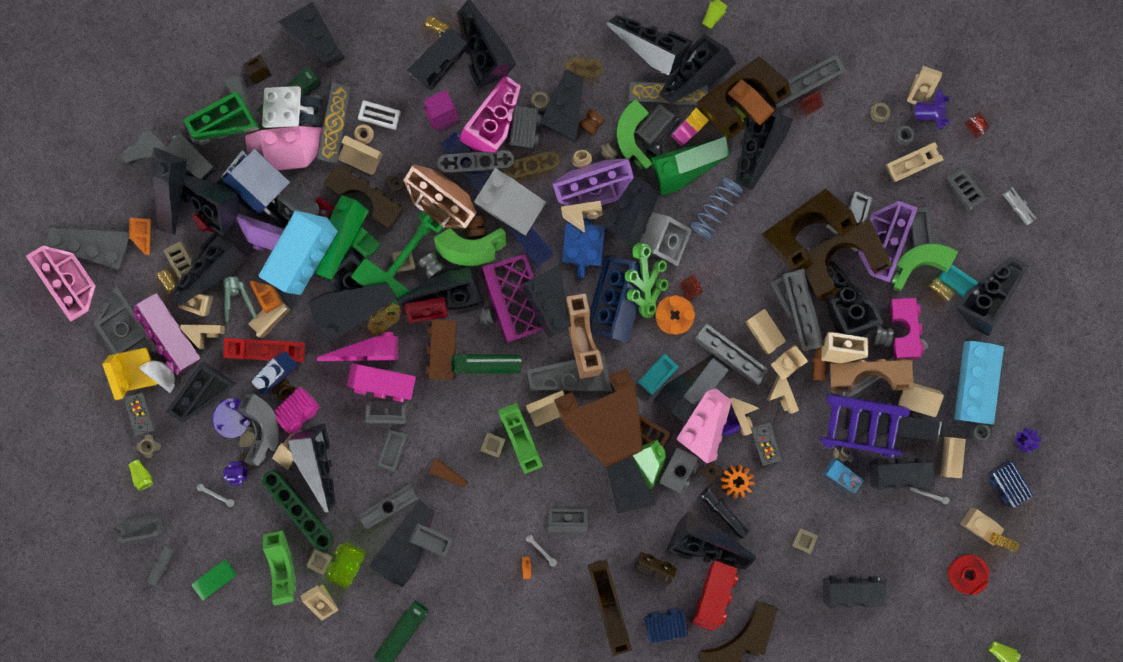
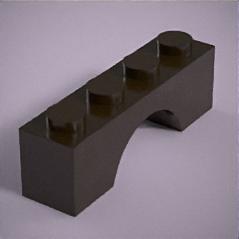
(343, 183)

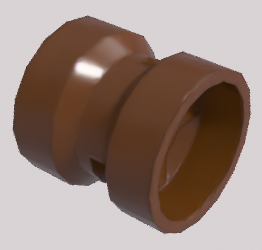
(591, 122)
(476, 227)

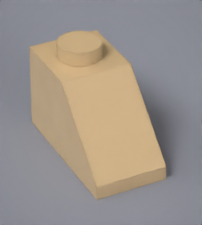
(843, 348)
(981, 524)

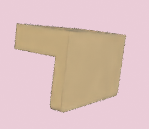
(359, 155)
(267, 321)
(765, 331)
(922, 399)
(544, 409)
(952, 457)

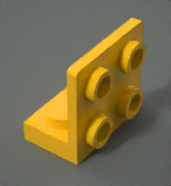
(124, 371)

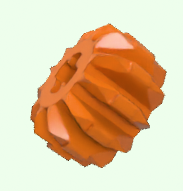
(741, 487)

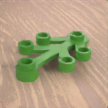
(647, 304)

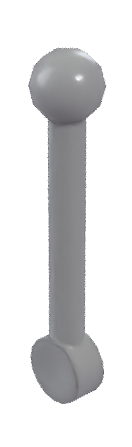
(945, 500)
(229, 502)
(529, 538)

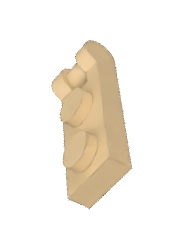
(913, 162)

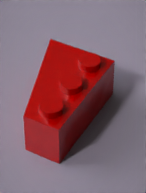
(715, 596)

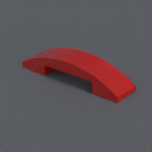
(262, 349)

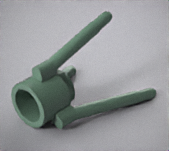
(231, 287)

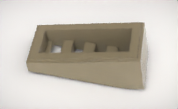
(172, 259)

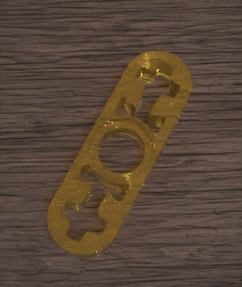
(544, 156)

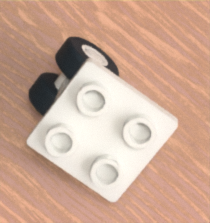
(283, 107)

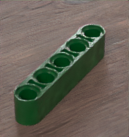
(288, 507)

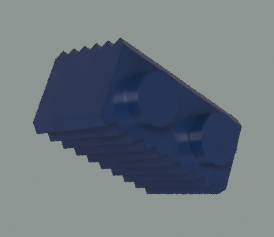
(274, 372)
(1010, 484)
(666, 625)

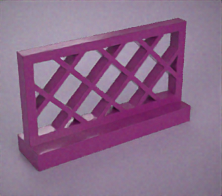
(498, 299)

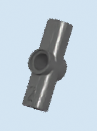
(378, 513)

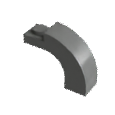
(265, 427)

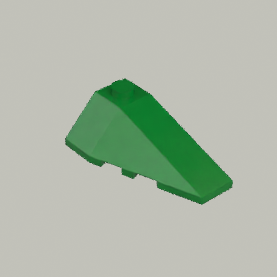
(684, 165)
(347, 220)

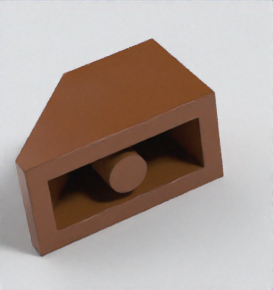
(750, 102)

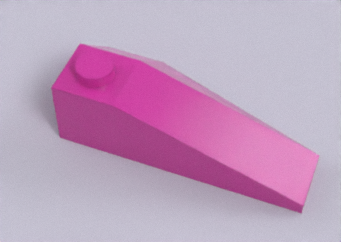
(492, 120)
(373, 349)

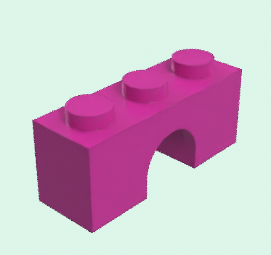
(907, 312)

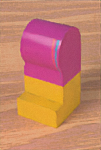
(689, 127)

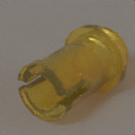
(435, 24)
(166, 280)
(941, 289)

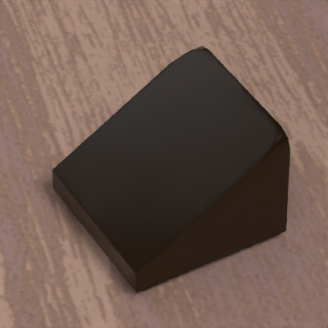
(257, 69)

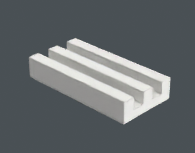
(395, 120)

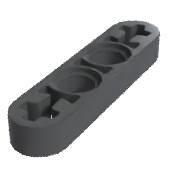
(475, 158)

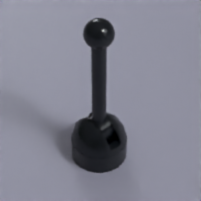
(656, 148)

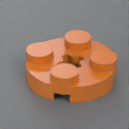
(674, 326)

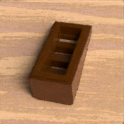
(666, 438)
(444, 472)

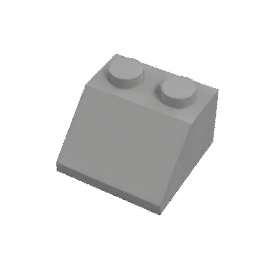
(666, 238)

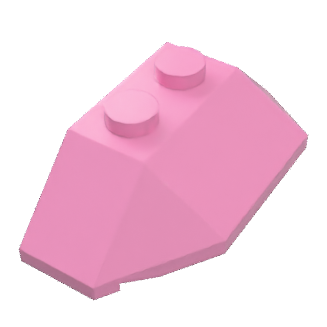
(286, 147)
(64, 279)

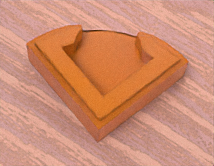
(526, 564)

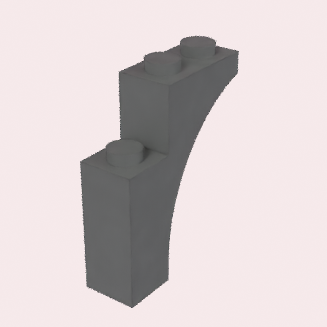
(178, 146)

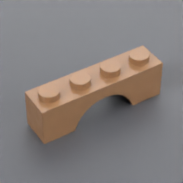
(585, 351)
(897, 373)

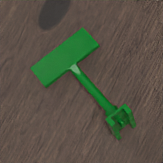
(369, 274)

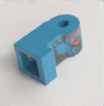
(843, 476)

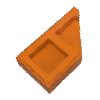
(140, 233)
(266, 295)

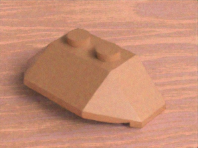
(439, 197)

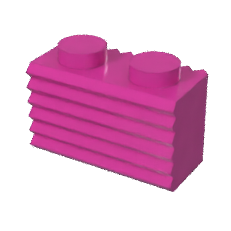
(296, 410)

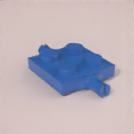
(582, 247)

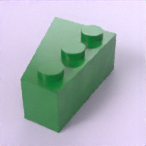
(222, 119)

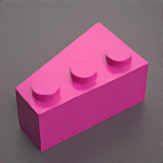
(380, 382)

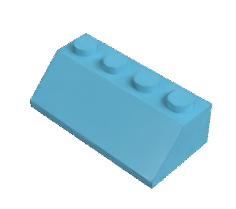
(298, 252)
(979, 382)

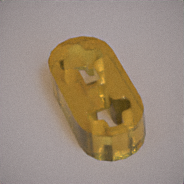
(584, 62)
(387, 321)
(1004, 542)

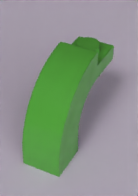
(628, 122)
(469, 252)
(928, 254)
(520, 438)
(281, 566)

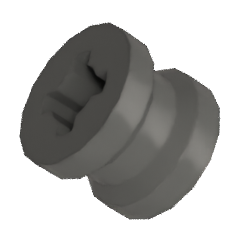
(882, 336)

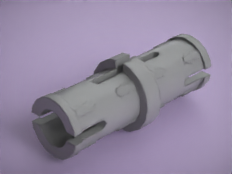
(1019, 206)

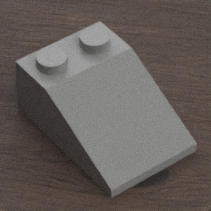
(509, 202)

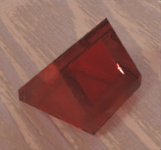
(811, 102)
(977, 125)
(691, 286)

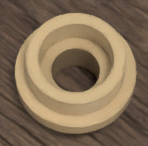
(357, 134)
(582, 159)

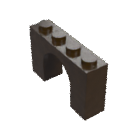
(757, 75)
(819, 209)
(860, 237)

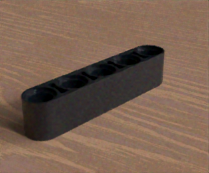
(907, 426)

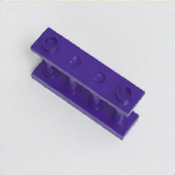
(856, 406)

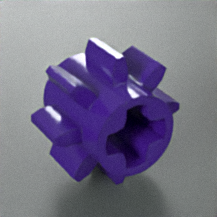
(1028, 440)
(235, 473)

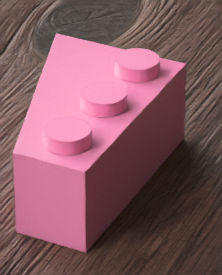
(706, 425)

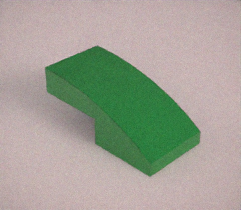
(214, 579)

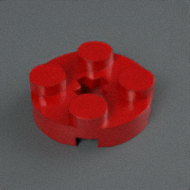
(965, 585)

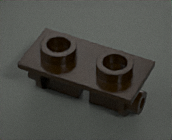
(664, 571)

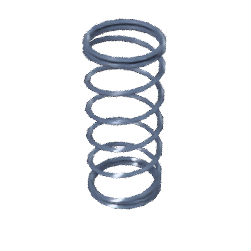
(727, 183)

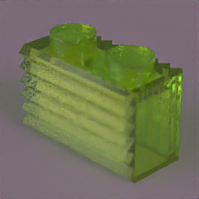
(346, 564)

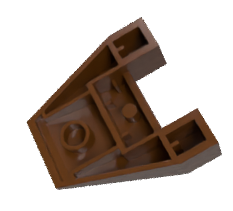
(607, 425)

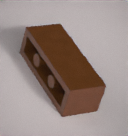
(442, 346)

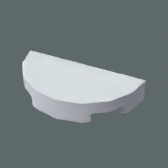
(159, 373)

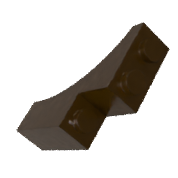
(609, 607)
(753, 637)

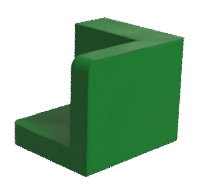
(365, 243)

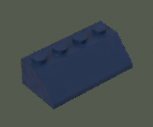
(611, 310)

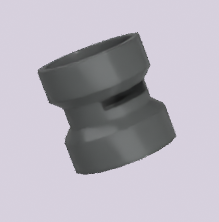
(431, 264)

